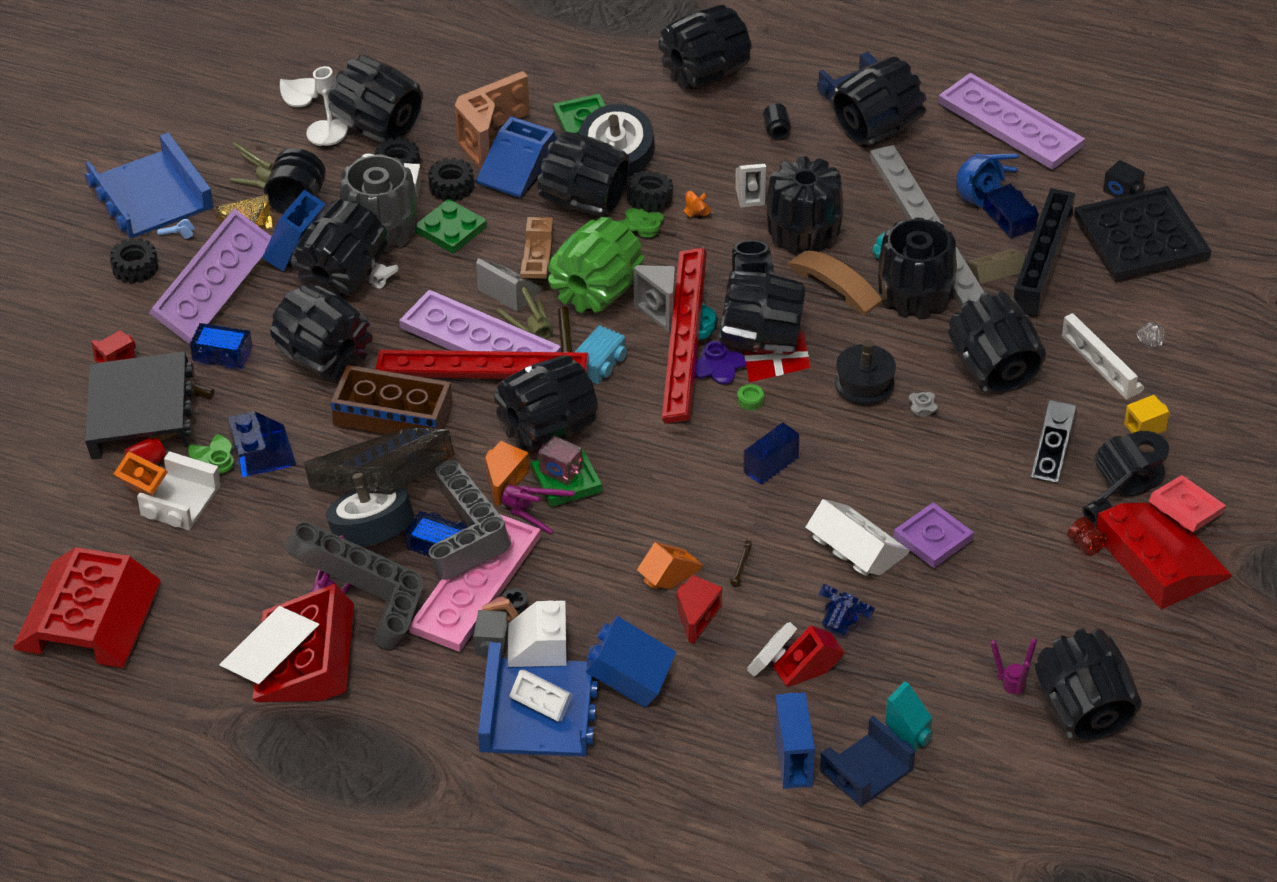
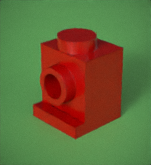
(114, 348)

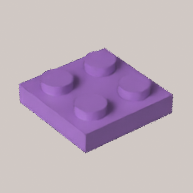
(933, 535)

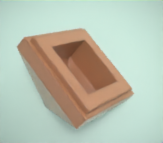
(503, 605)

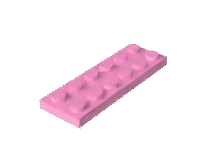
(453, 606)

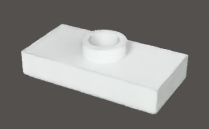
(773, 649)
(541, 695)

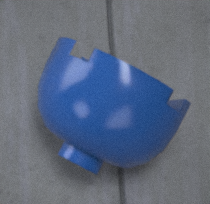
(977, 177)

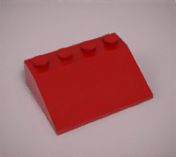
(1159, 553)
(321, 661)

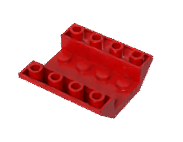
(91, 603)

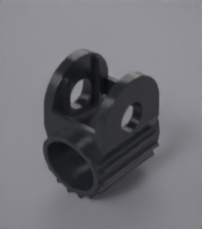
(752, 257)
(1123, 455)

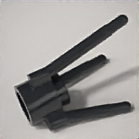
(1101, 503)

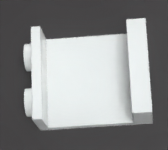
(182, 492)

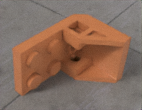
(487, 109)

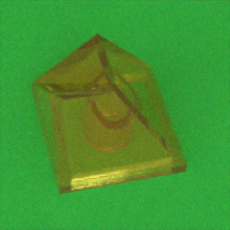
(255, 209)

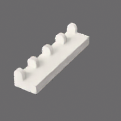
(1101, 357)

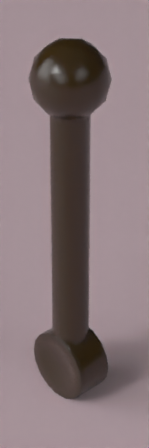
(735, 580)

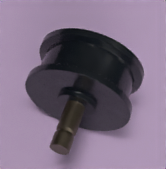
(865, 374)

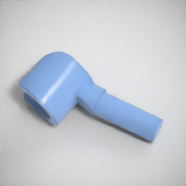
(184, 227)

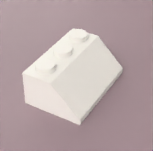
(855, 538)

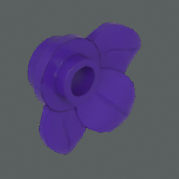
(719, 363)

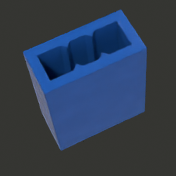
(290, 229)
(630, 661)
(794, 740)

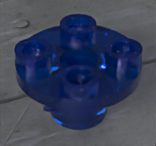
(842, 610)

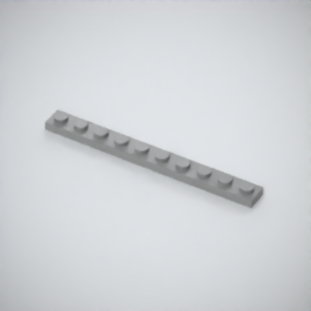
(915, 204)

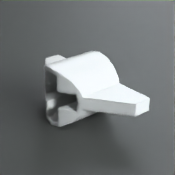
(380, 274)

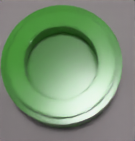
(750, 397)

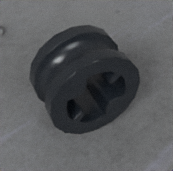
(515, 595)

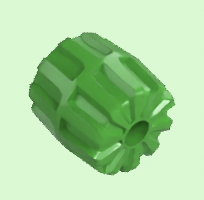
(595, 265)

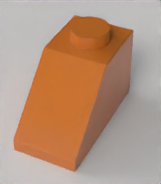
(505, 467)
(140, 474)
(667, 566)

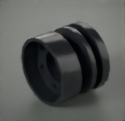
(291, 175)

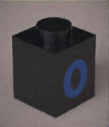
(1123, 180)

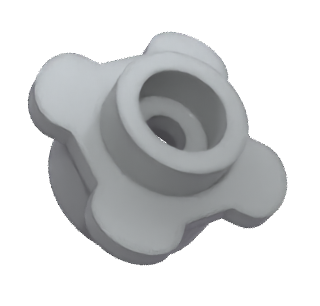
(923, 403)

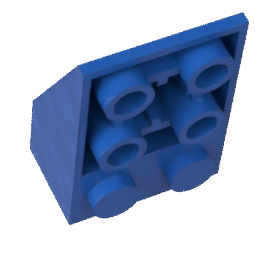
(515, 157)

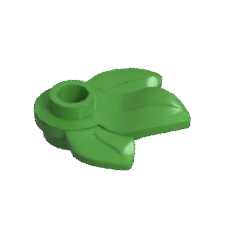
(645, 223)
(216, 454)

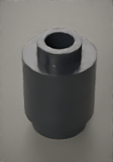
(777, 121)

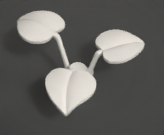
(302, 91)

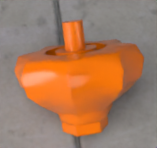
(695, 205)

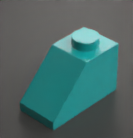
(909, 717)

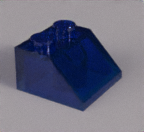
(259, 443)

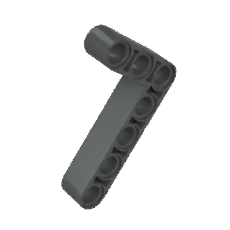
(485, 531)
(364, 570)

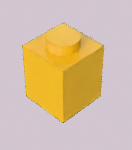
(1147, 415)

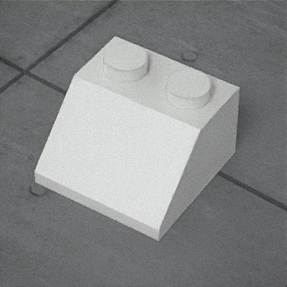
(538, 636)

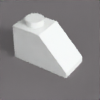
(751, 185)

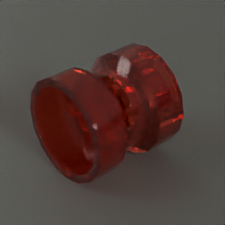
(1085, 534)

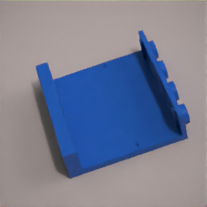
(151, 190)
(518, 729)

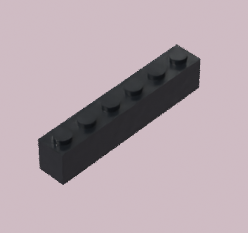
(1044, 250)

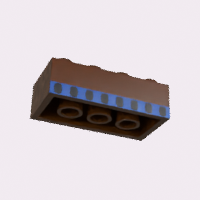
(389, 401)

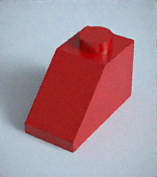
(697, 605)
(809, 656)

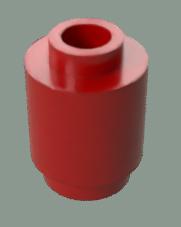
(148, 449)

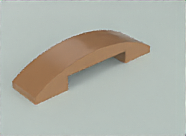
(537, 247)
(840, 277)

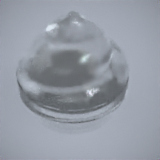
(1151, 334)

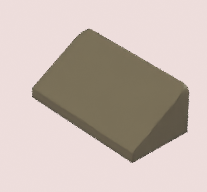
(997, 265)

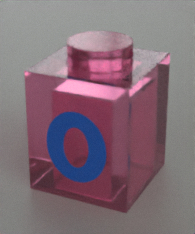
(560, 459)

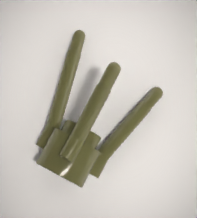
(262, 172)
(537, 323)

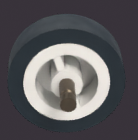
(625, 129)
(369, 517)

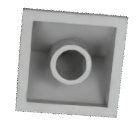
(504, 284)
(655, 293)

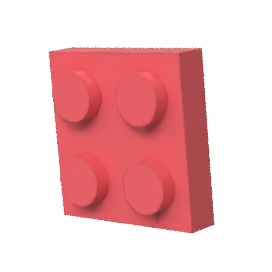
(1187, 503)

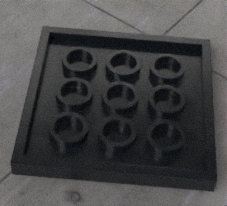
(1142, 233)

